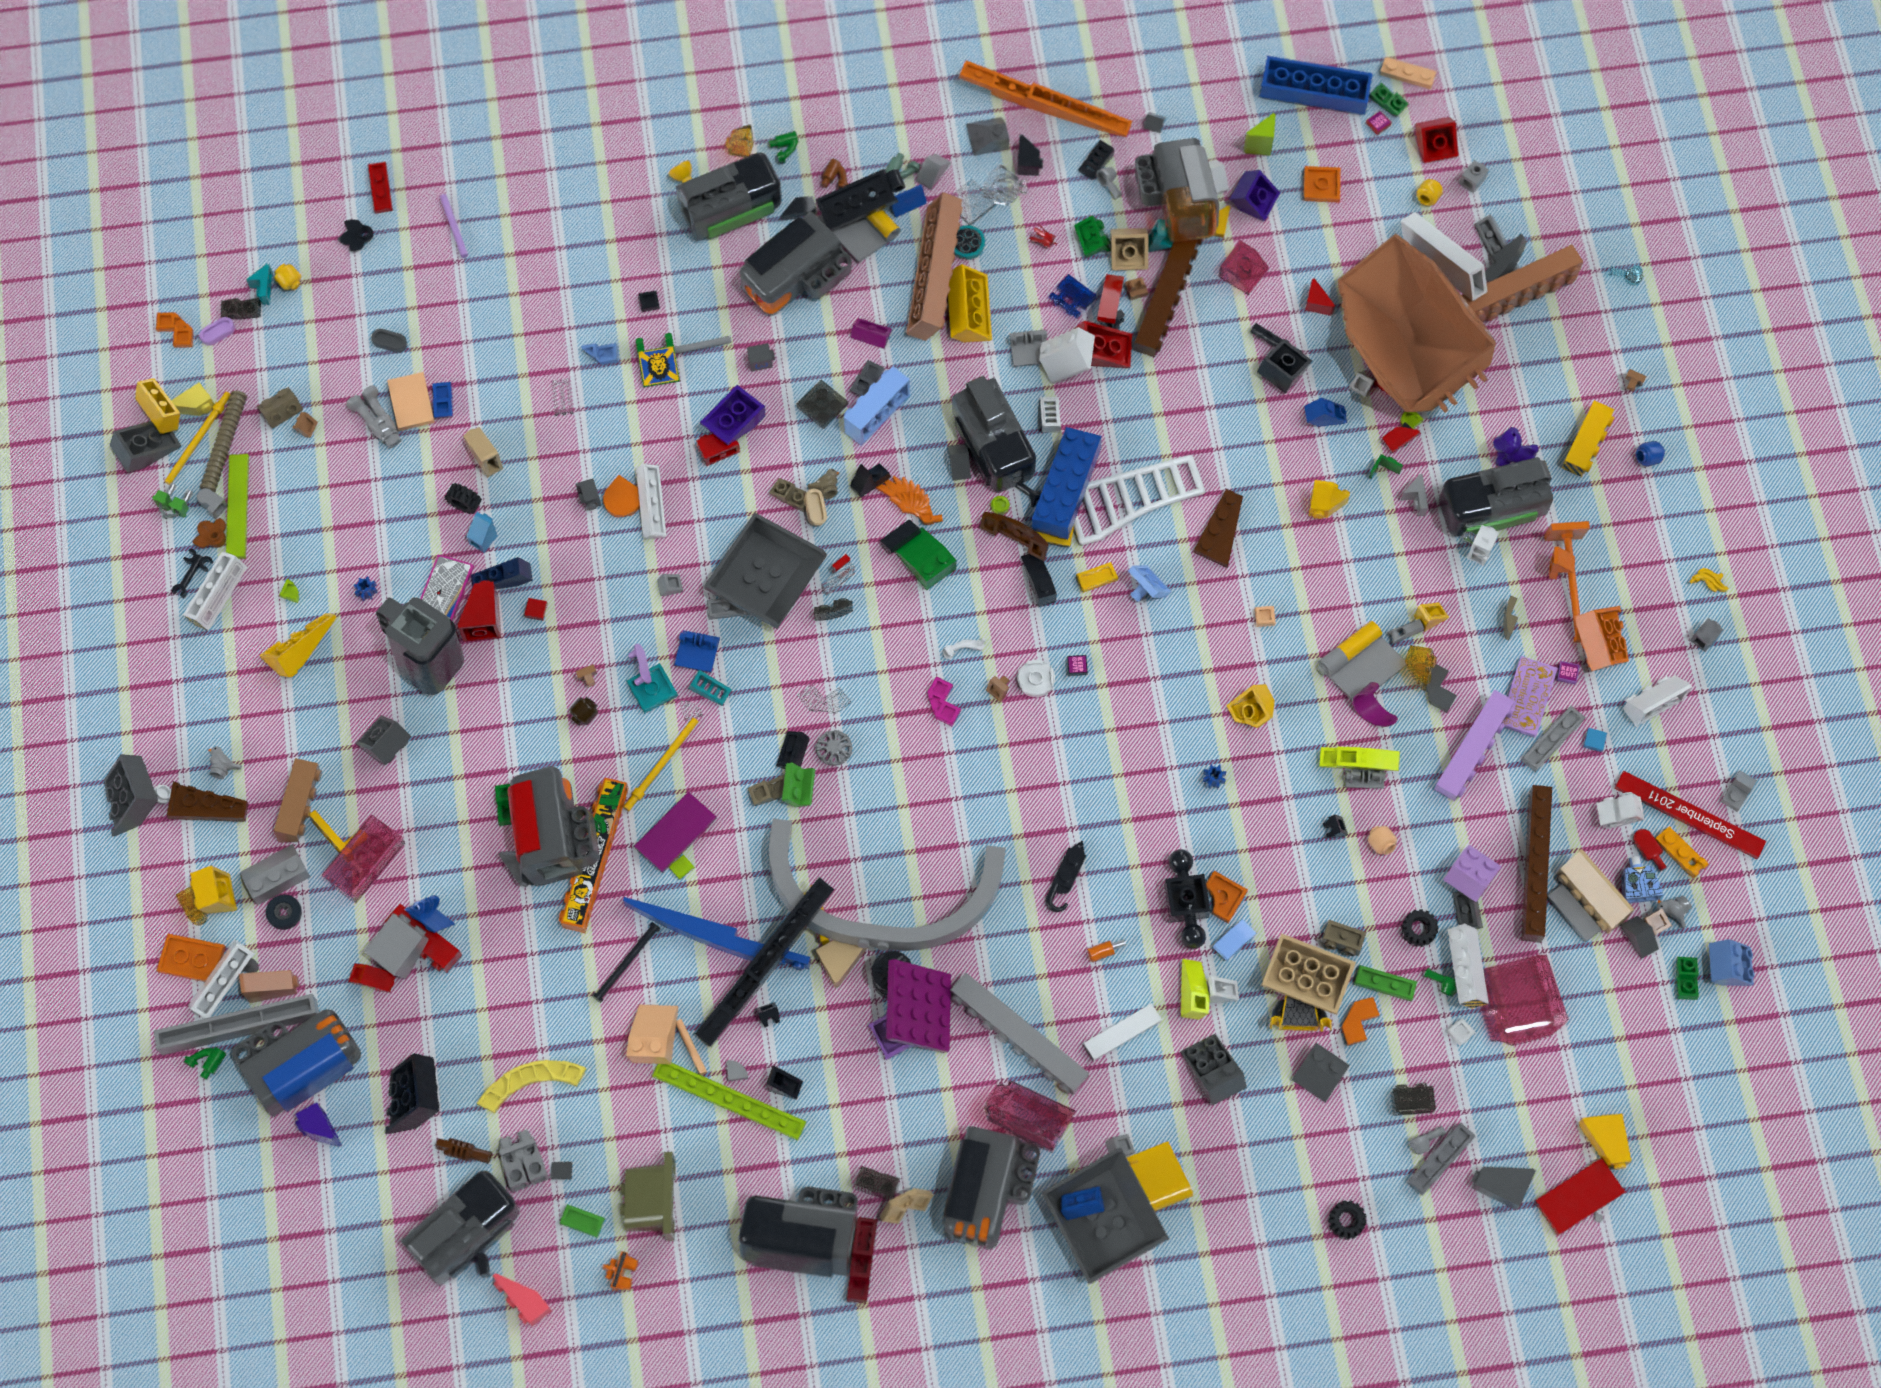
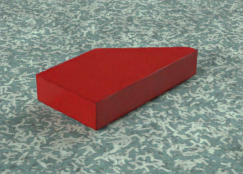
(1399, 437)

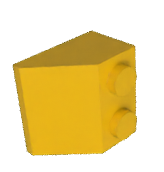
(213, 890)

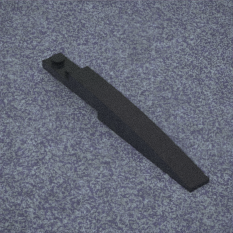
(765, 962)

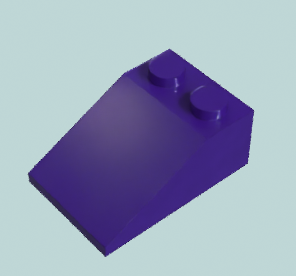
(734, 415)

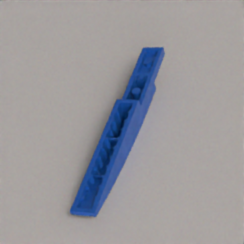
(710, 933)

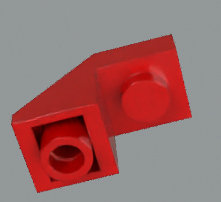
(372, 977)

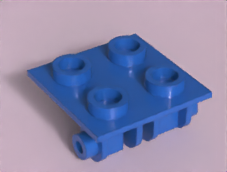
(697, 651)
(428, 915)

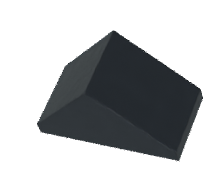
(783, 1083)

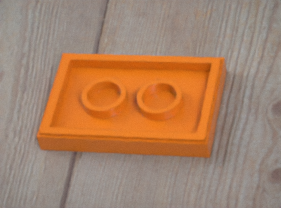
(189, 957)

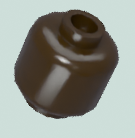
(584, 711)

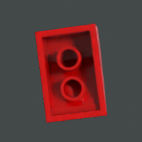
(1110, 347)

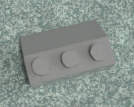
(274, 874)

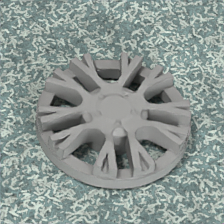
(834, 747)

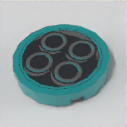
(970, 242)

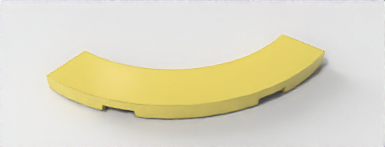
(529, 1074)

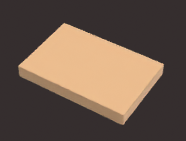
(410, 401)

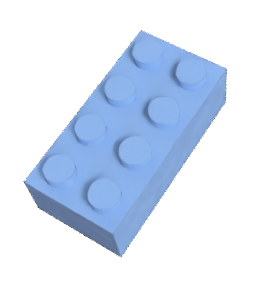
(876, 405)

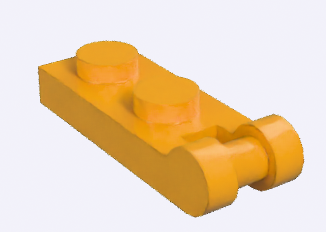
(1681, 852)

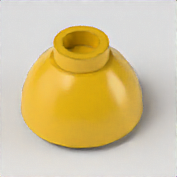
(681, 171)

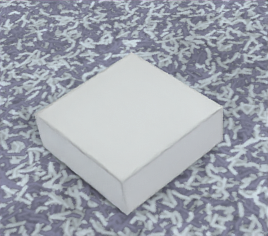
(1461, 1032)

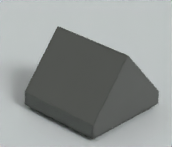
(1154, 122)

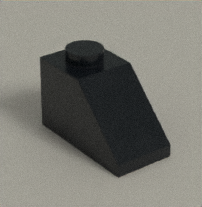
(1028, 158)

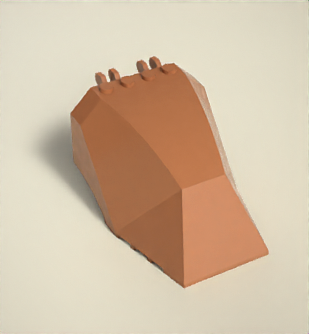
(1413, 327)

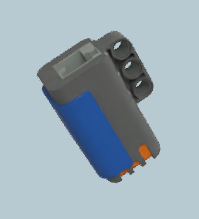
(296, 1062)

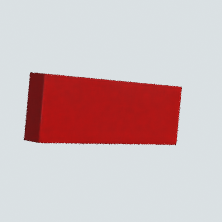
(380, 187)

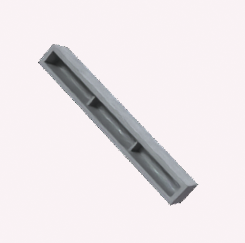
(234, 1024)
(1019, 1034)

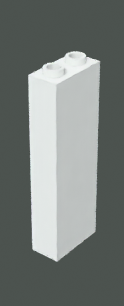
(1458, 265)

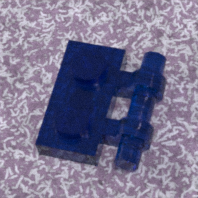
(1076, 292)

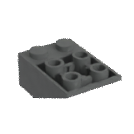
(1214, 1069)

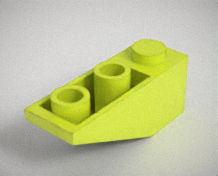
(1194, 990)

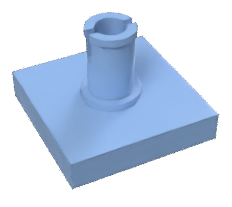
(1148, 583)

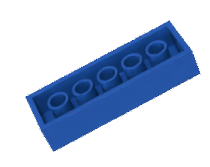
(1316, 85)
(1066, 483)

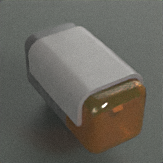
(1183, 185)

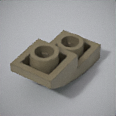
(789, 494)

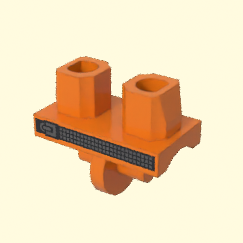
(619, 1281)

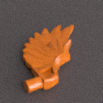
(910, 499)

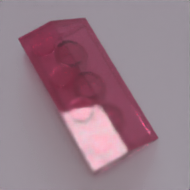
(363, 858)

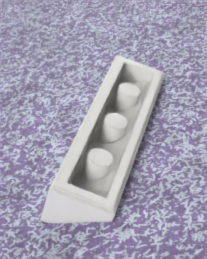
(651, 501)

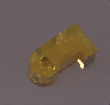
(186, 900)

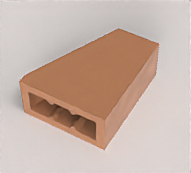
(268, 985)

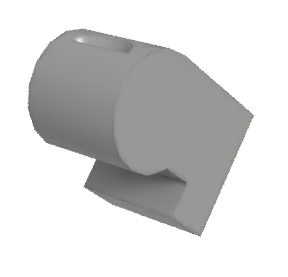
(212, 502)

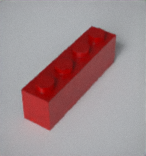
(437, 949)

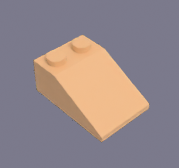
(652, 1034)

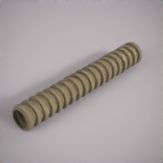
(223, 441)

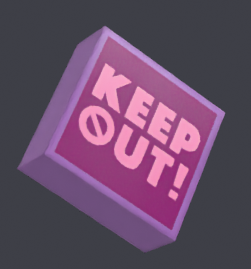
(1568, 672)

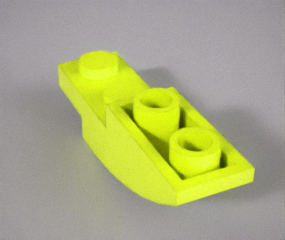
(1359, 758)

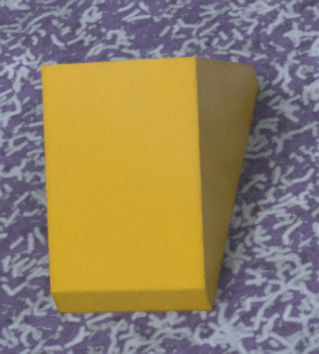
(1430, 615)

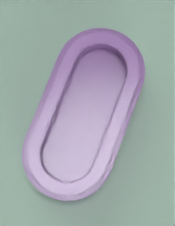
(217, 331)

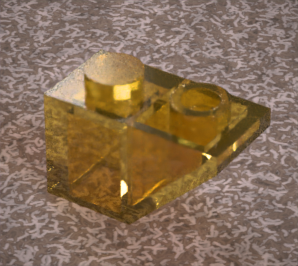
(1420, 664)

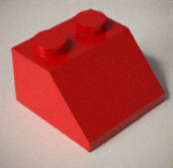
(1437, 139)

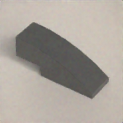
(1506, 259)

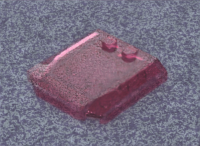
(1522, 1001)
(1028, 1115)

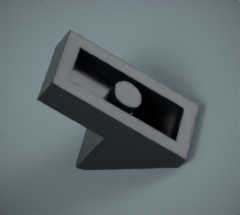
(867, 480)

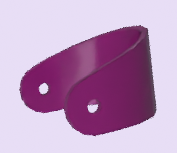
(1370, 709)

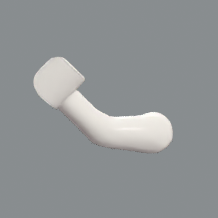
(972, 644)

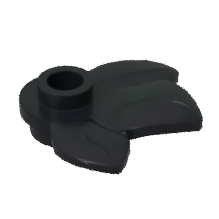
(354, 237)

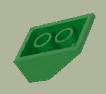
(927, 559)

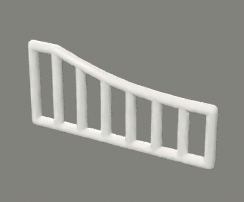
(1148, 506)

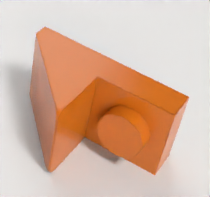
(1561, 562)

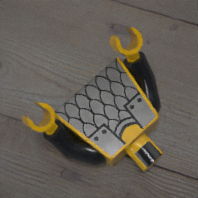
(1298, 1016)

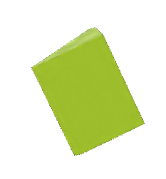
(1261, 137)

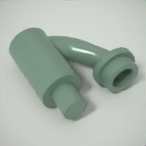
(896, 163)

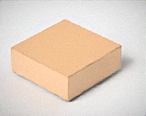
(1265, 616)

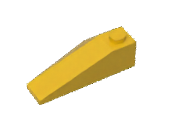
(293, 653)

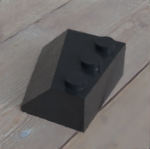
(412, 1094)

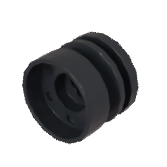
(880, 970)

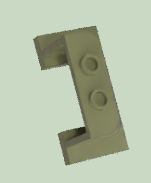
(650, 1198)

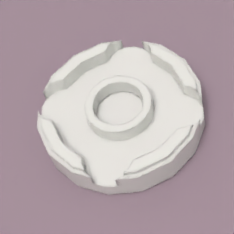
(1036, 678)

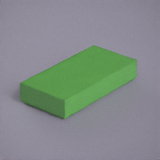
(582, 1221)

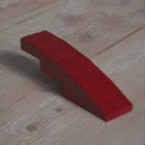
(862, 1260)

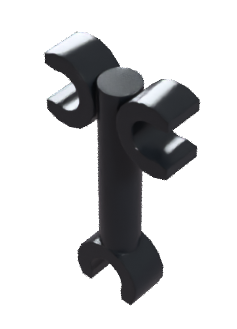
(196, 561)

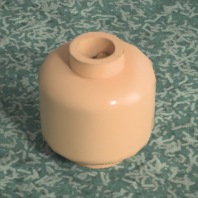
(1382, 840)

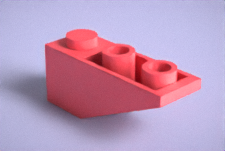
(528, 1301)

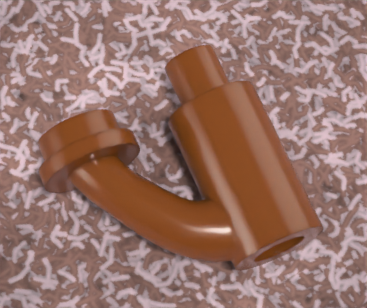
(834, 167)

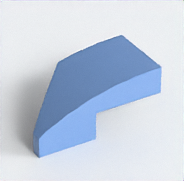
(603, 354)

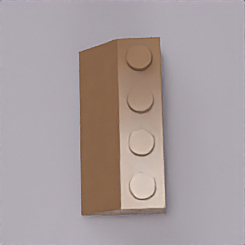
(296, 801)

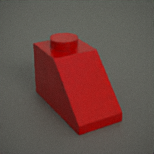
(714, 449)

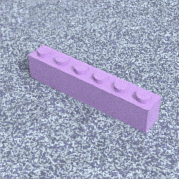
(1474, 745)

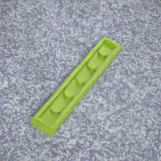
(237, 505)

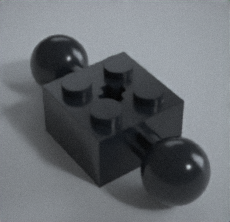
(1195, 889)

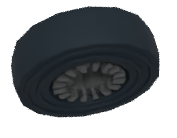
(283, 902)

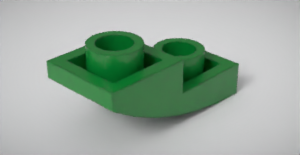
(1387, 100)
(1686, 978)

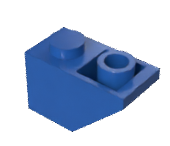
(1325, 413)

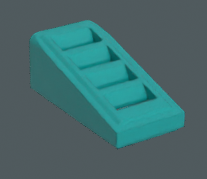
(708, 679)

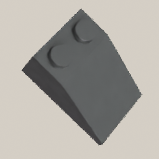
(142, 445)

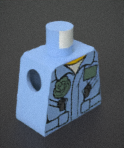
(1640, 883)

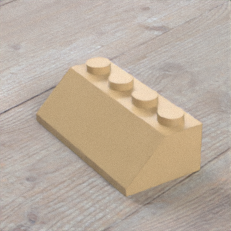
(1594, 892)

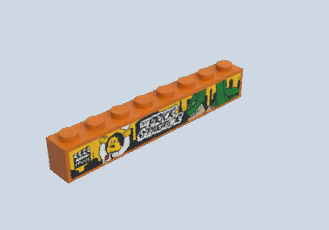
(585, 886)

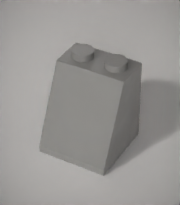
(398, 945)

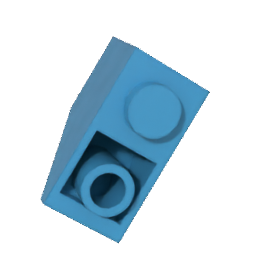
(481, 532)

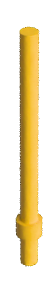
(217, 409)
(638, 793)

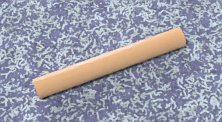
(690, 1047)

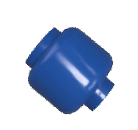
(1650, 453)

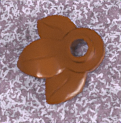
(210, 534)

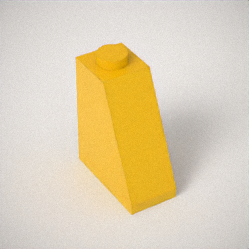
(1608, 1138)

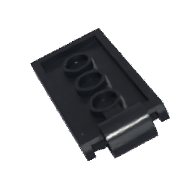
(853, 200)

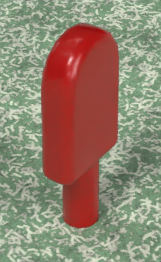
(1649, 847)

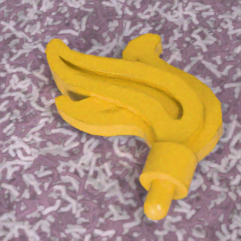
(1711, 579)

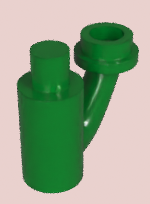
(788, 139)
(211, 1064)

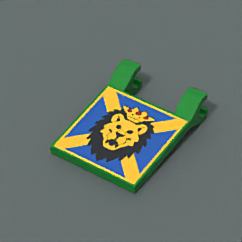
(659, 364)

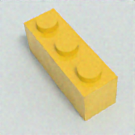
(157, 405)

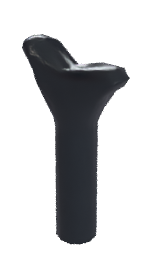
(1033, 495)

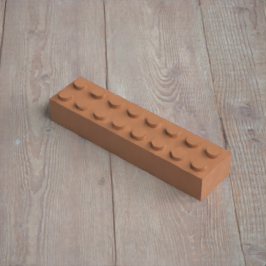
(934, 266)
(1527, 283)

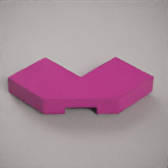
(942, 709)

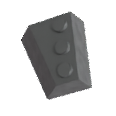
(129, 792)

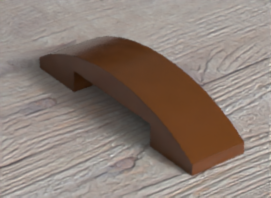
(1017, 531)

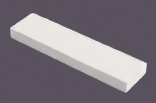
(1122, 1032)

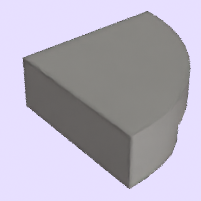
(736, 1071)

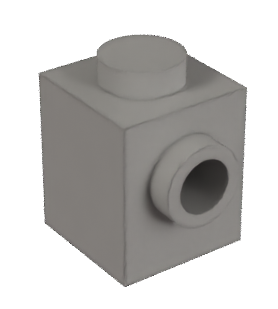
(1474, 176)

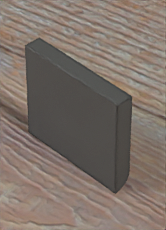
(561, 1170)

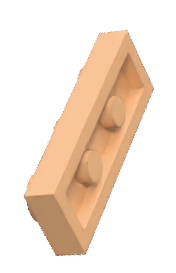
(1408, 73)

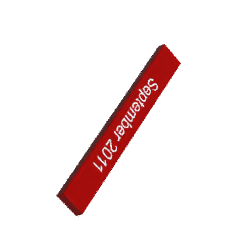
(1691, 815)

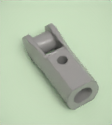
(1408, 630)

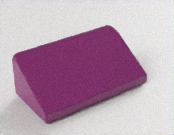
(870, 333)

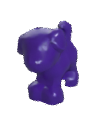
(1510, 448)

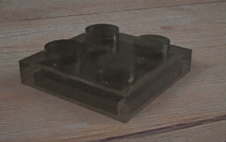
(822, 404)

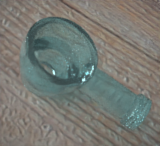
(1629, 275)

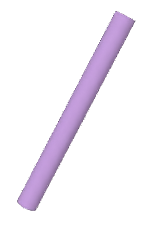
(453, 224)

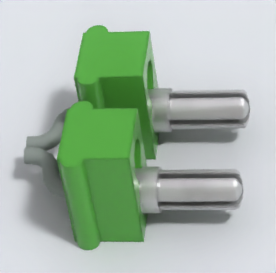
(178, 506)

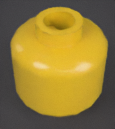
(1429, 192)
(287, 277)

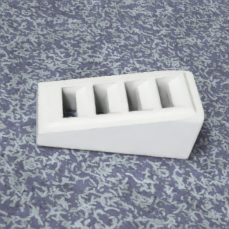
(1050, 426)

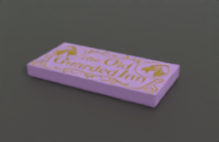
(1530, 692)

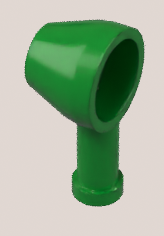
(1448, 984)

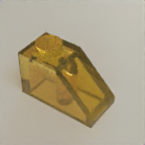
(740, 141)

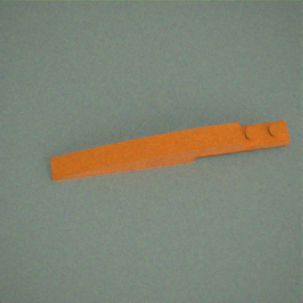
(1045, 100)

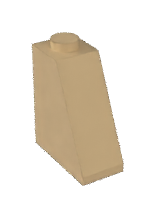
(483, 451)
(839, 959)

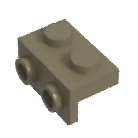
(280, 407)
(1343, 938)

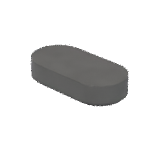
(389, 340)

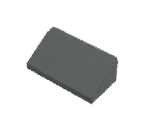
(1467, 910)

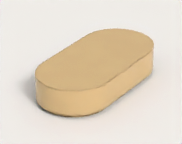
(815, 507)

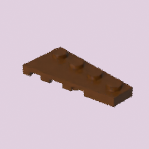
(1220, 531)
(195, 804)

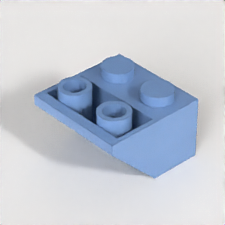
(1731, 963)

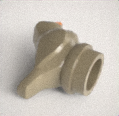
(826, 484)

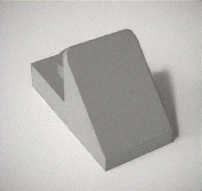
(1417, 493)
(1738, 791)

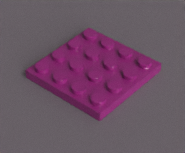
(918, 1006)

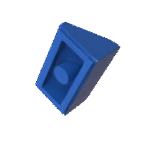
(908, 201)
(1082, 1203)

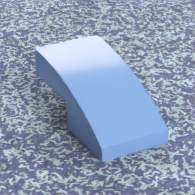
(1234, 940)

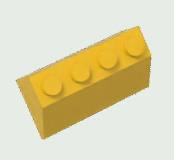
(969, 305)

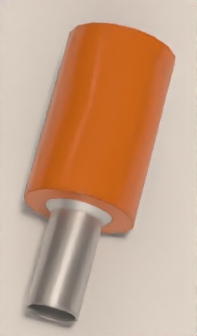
(1104, 950)

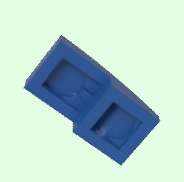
(442, 399)

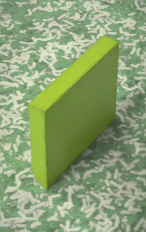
(681, 867)

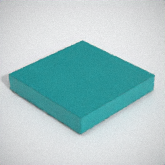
(656, 692)

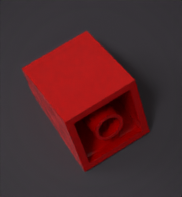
(481, 614)

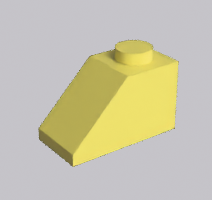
(194, 401)

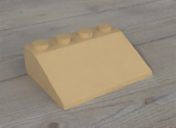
(1308, 974)

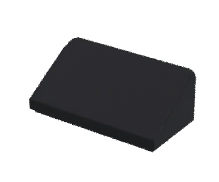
(793, 749)

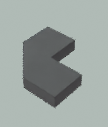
(1438, 695)

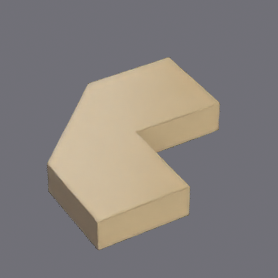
(913, 1199)

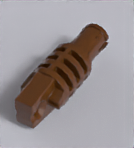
(463, 1150)

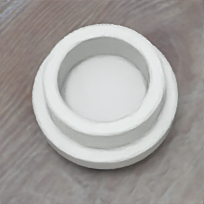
(163, 793)

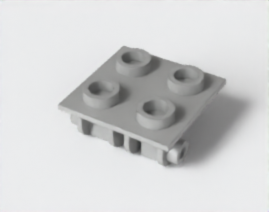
(1026, 346)
(1364, 778)

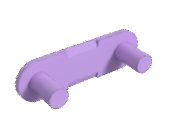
(643, 665)

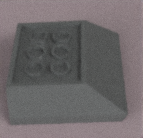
(765, 570)
(1121, 1231)

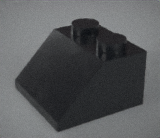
(1284, 366)

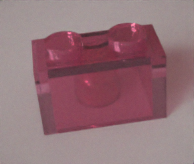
(1243, 268)

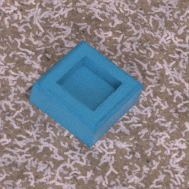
(1595, 740)

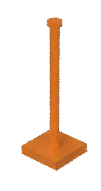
(1568, 532)

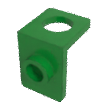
(1387, 462)

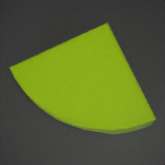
(290, 591)

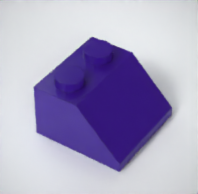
(1255, 195)
(316, 1124)

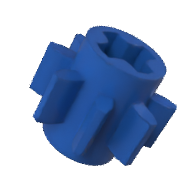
(362, 589)
(1217, 773)

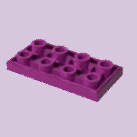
(675, 832)

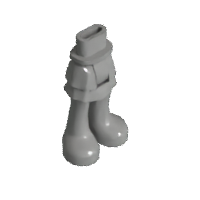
(382, 426)

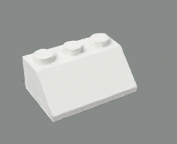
(1067, 354)
(1656, 699)

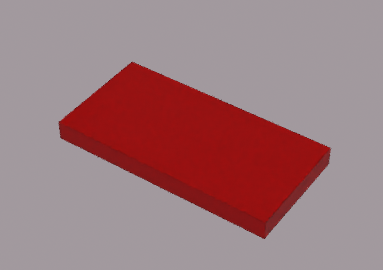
(1579, 1196)

